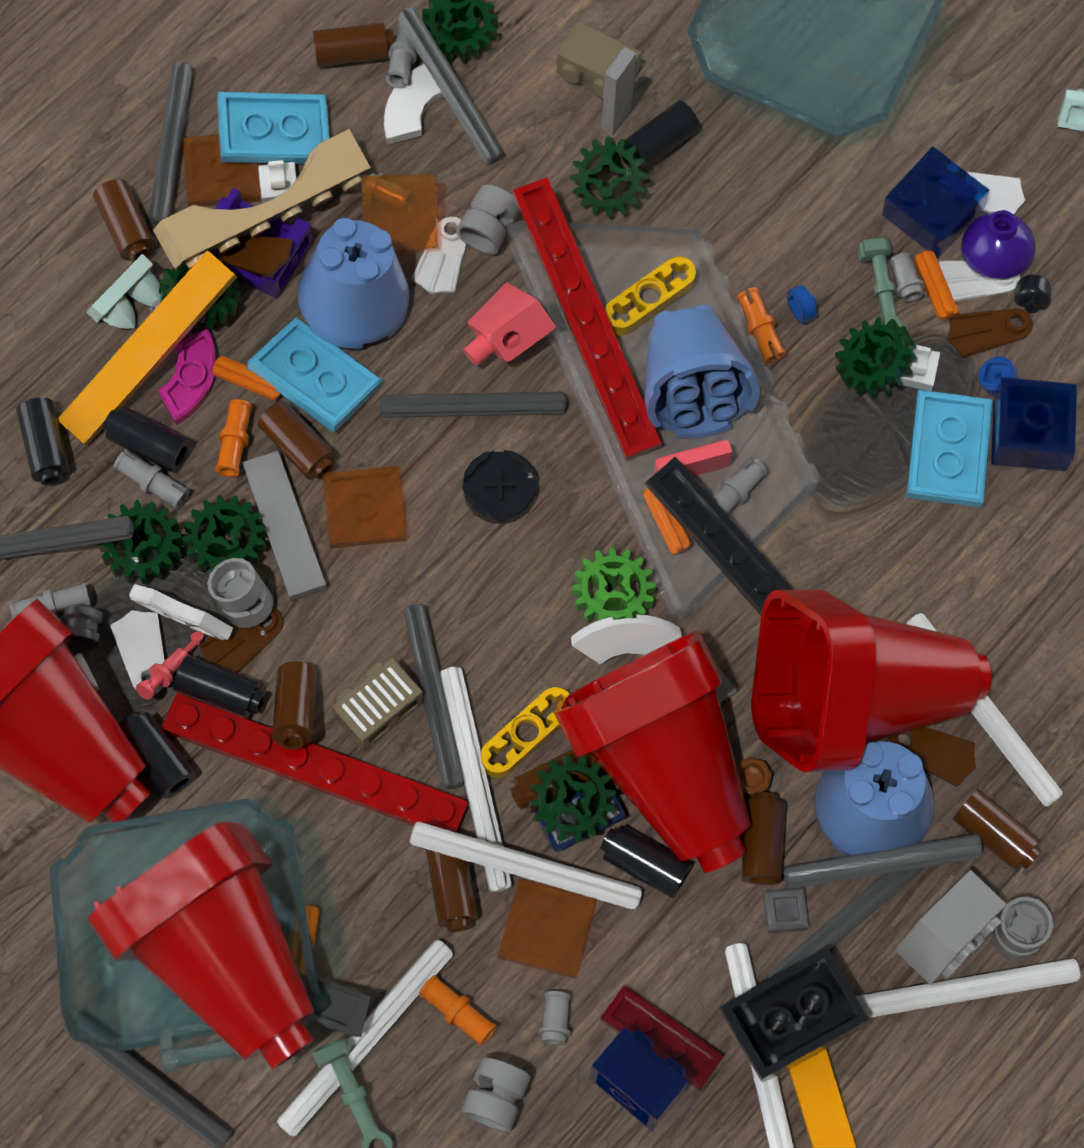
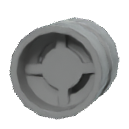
(485, 223)
(240, 592)
(1023, 928)
(495, 1094)

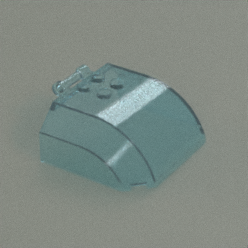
(815, 59)
(122, 1001)

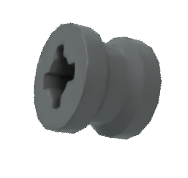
(84, 624)

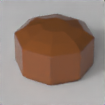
(753, 776)

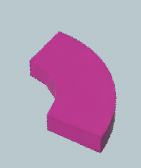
(192, 377)

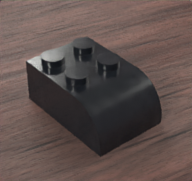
(794, 1015)

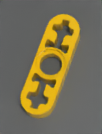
(654, 280)
(499, 743)

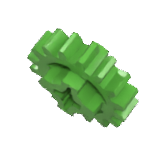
(613, 572)

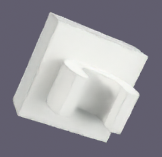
(276, 178)
(923, 370)

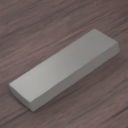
(618, 91)

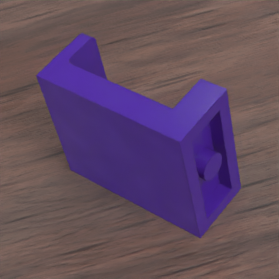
(299, 233)

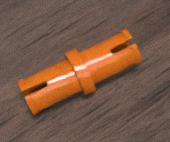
(761, 325)
(234, 438)
(457, 1010)

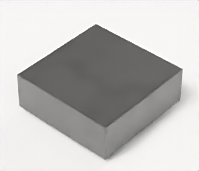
(785, 910)

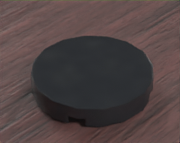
(500, 486)

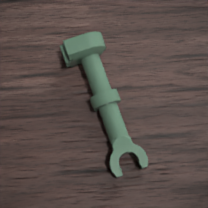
(877, 252)
(335, 1053)

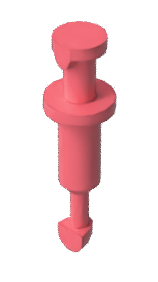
(162, 673)

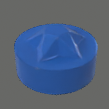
(802, 304)
(993, 370)

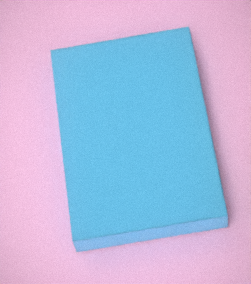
(270, 126)
(315, 375)
(949, 448)

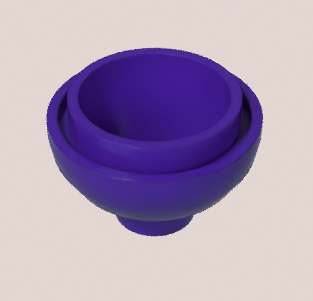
(998, 245)

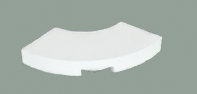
(408, 104)
(180, 612)
(622, 636)

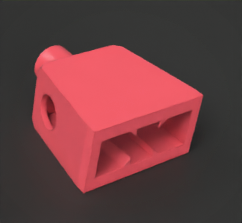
(507, 325)

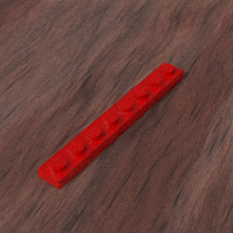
(586, 318)
(313, 766)

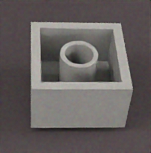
(952, 929)

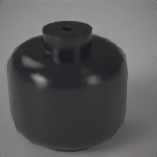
(1033, 293)

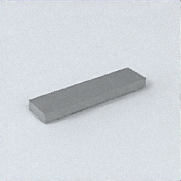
(284, 525)

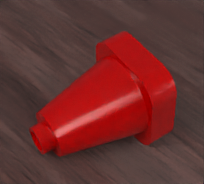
(850, 678)
(57, 726)
(666, 747)
(215, 941)

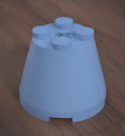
(353, 286)
(696, 374)
(866, 820)

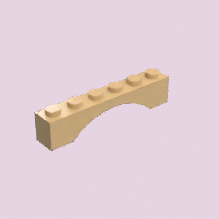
(197, 229)

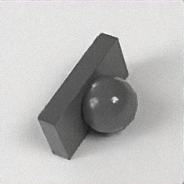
(340, 1008)

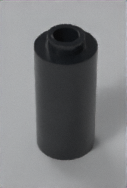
(664, 133)
(147, 438)
(42, 441)
(218, 687)
(163, 761)
(645, 860)

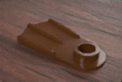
(259, 254)
(987, 330)
(242, 644)
(941, 753)

